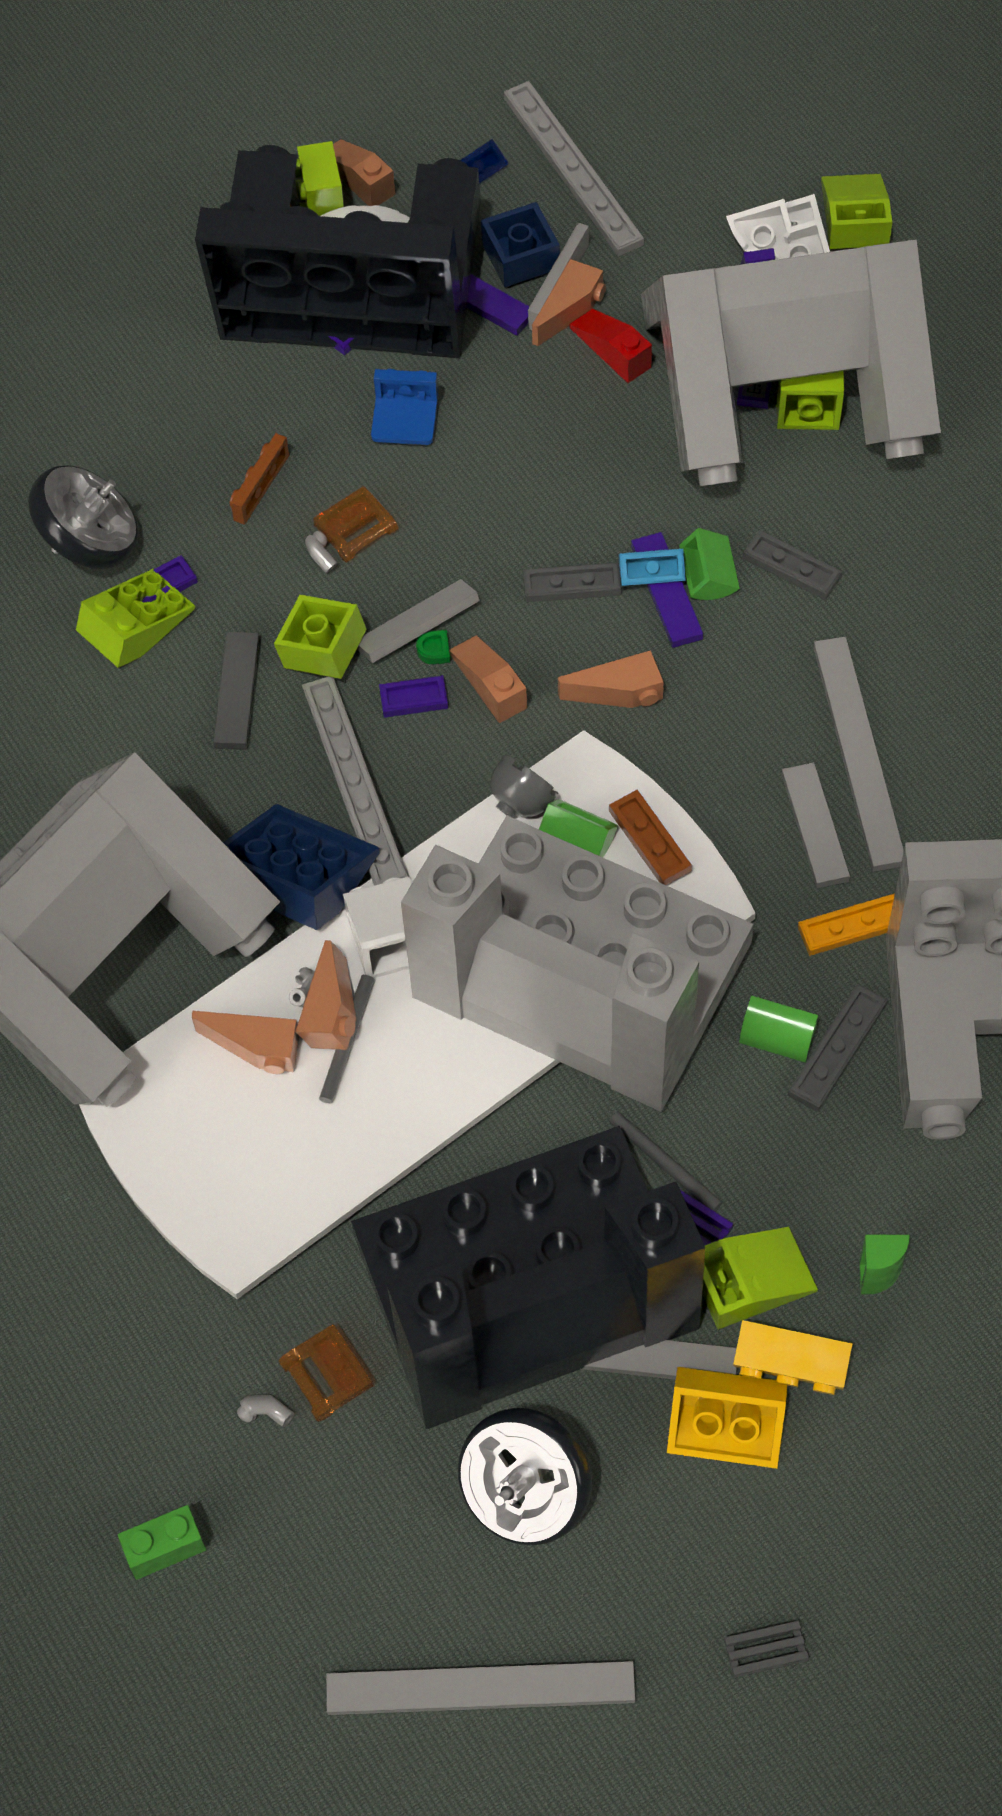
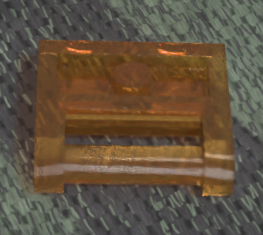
(350, 516)
(336, 1366)

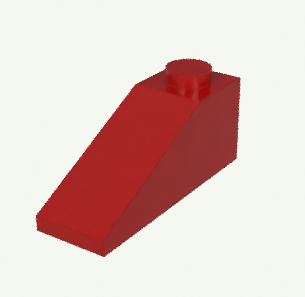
(615, 343)

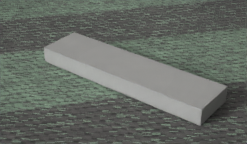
(573, 249)
(417, 620)
(815, 825)

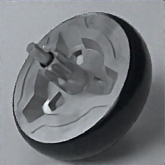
(73, 526)
(494, 1486)

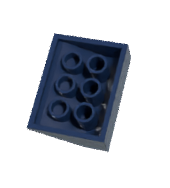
(302, 863)

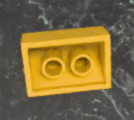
(792, 1357)
(727, 1417)

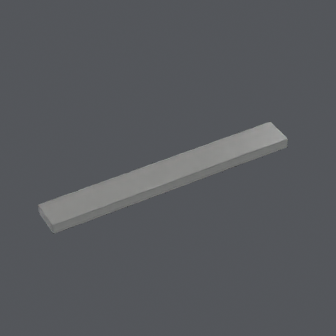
(573, 169)
(859, 754)
(353, 777)
(664, 1358)
(480, 1688)

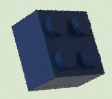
(520, 244)

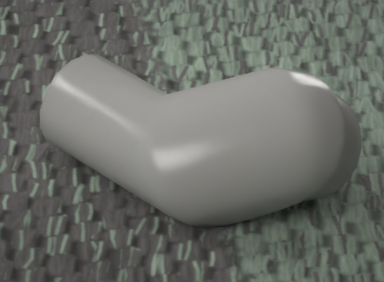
(315, 545)
(298, 996)
(264, 1405)

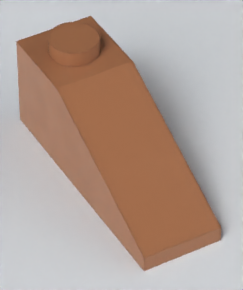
(364, 173)
(570, 298)
(491, 678)
(618, 683)
(329, 1007)
(259, 1040)

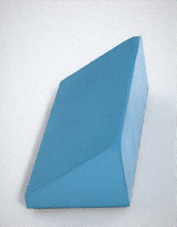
(651, 567)

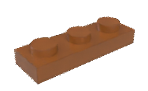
(259, 478)
(650, 838)

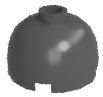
(520, 789)

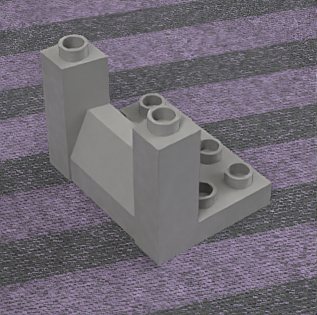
(790, 323)
(83, 887)
(571, 956)
(944, 977)

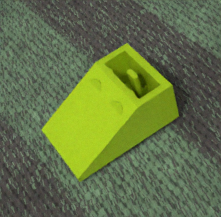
(856, 210)
(124, 625)
(753, 1275)

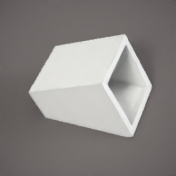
(379, 925)

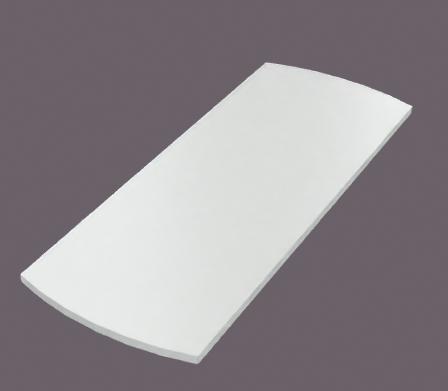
(250, 1161)

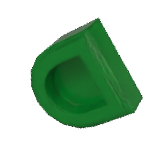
(433, 647)

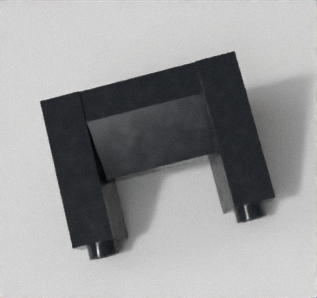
(310, 276)
(531, 1273)

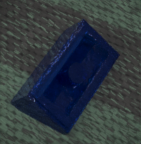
(487, 159)

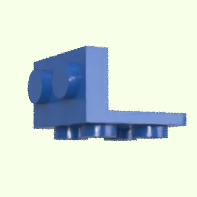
(404, 406)

